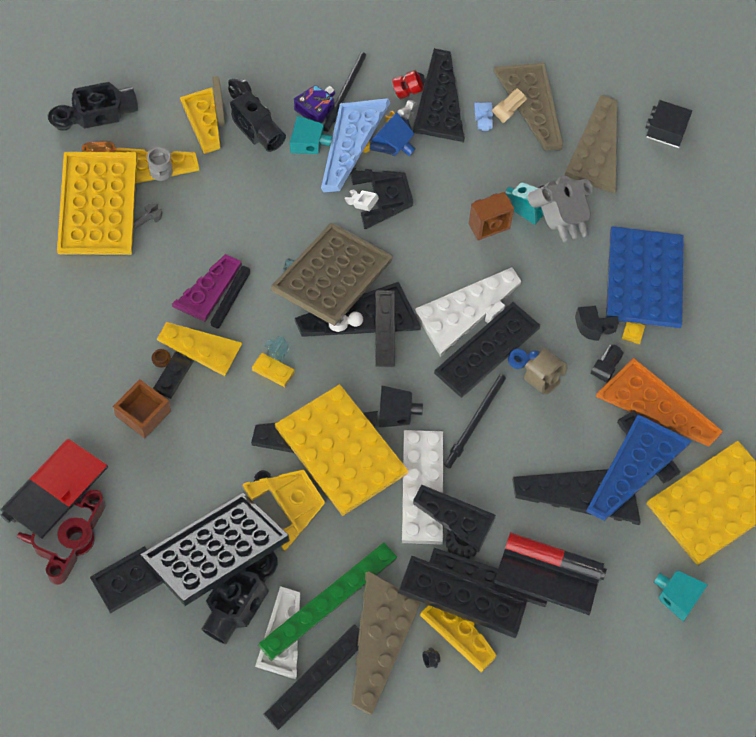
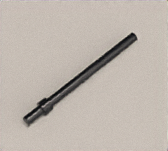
(332, 114)
(457, 449)

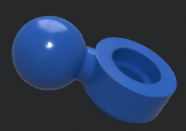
(522, 356)

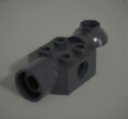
(94, 106)
(253, 117)
(238, 599)

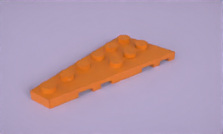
(647, 395)

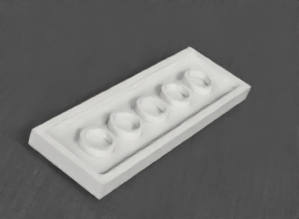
(425, 466)

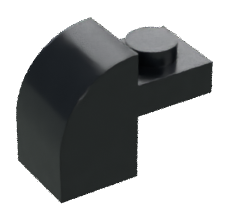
(591, 325)

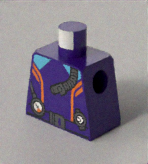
(315, 103)

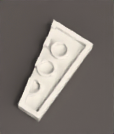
(286, 606)

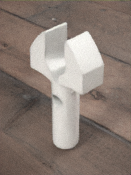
(406, 111)

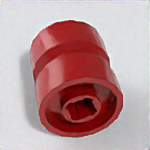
(413, 82)

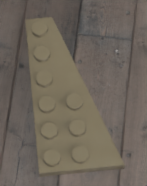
(596, 150)
(381, 635)

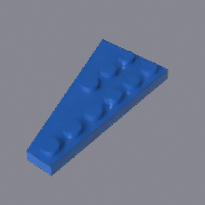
(639, 459)

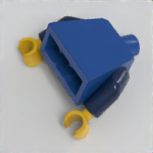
(392, 136)

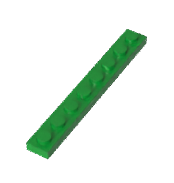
(326, 602)

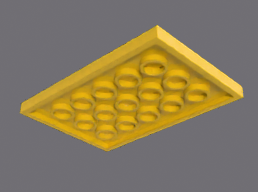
(97, 203)
(341, 449)
(710, 503)

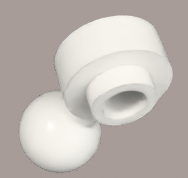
(354, 319)

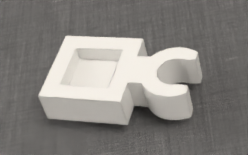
(363, 201)

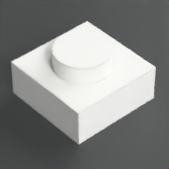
(493, 310)

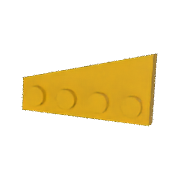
(202, 117)
(202, 347)
(461, 635)

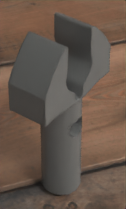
(148, 215)

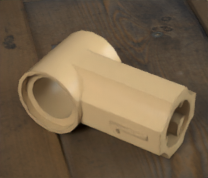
(506, 108)

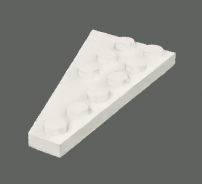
(460, 311)

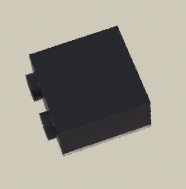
(668, 123)

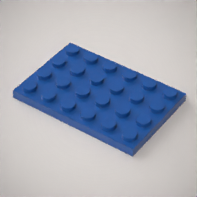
(645, 277)

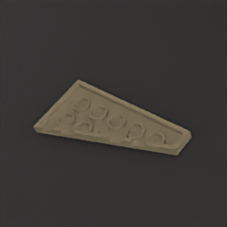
(539, 106)

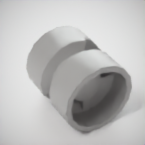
(160, 163)

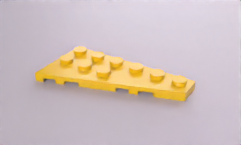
(181, 163)

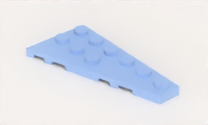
(351, 134)

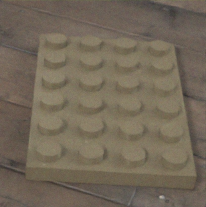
(332, 274)

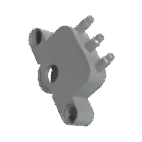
(564, 205)

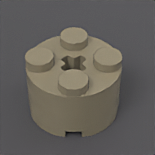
(545, 371)

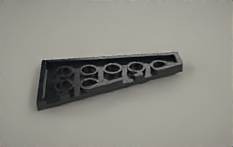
(439, 103)
(570, 491)

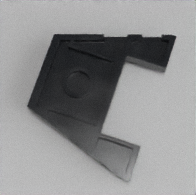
(391, 190)

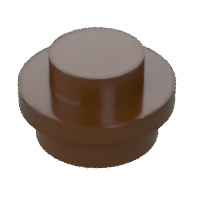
(161, 358)

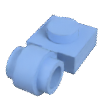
(483, 115)

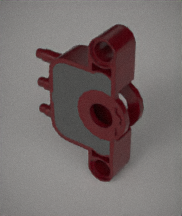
(57, 544)

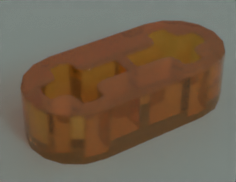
(99, 146)

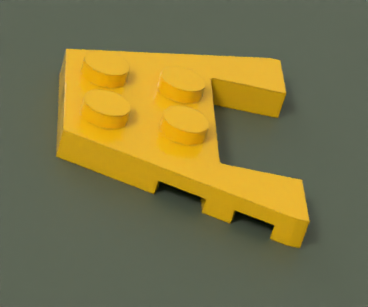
(294, 495)

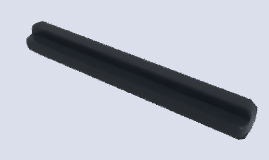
(230, 297)

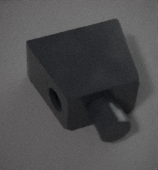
(397, 407)

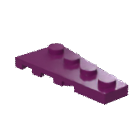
(208, 290)

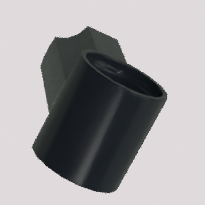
(606, 365)

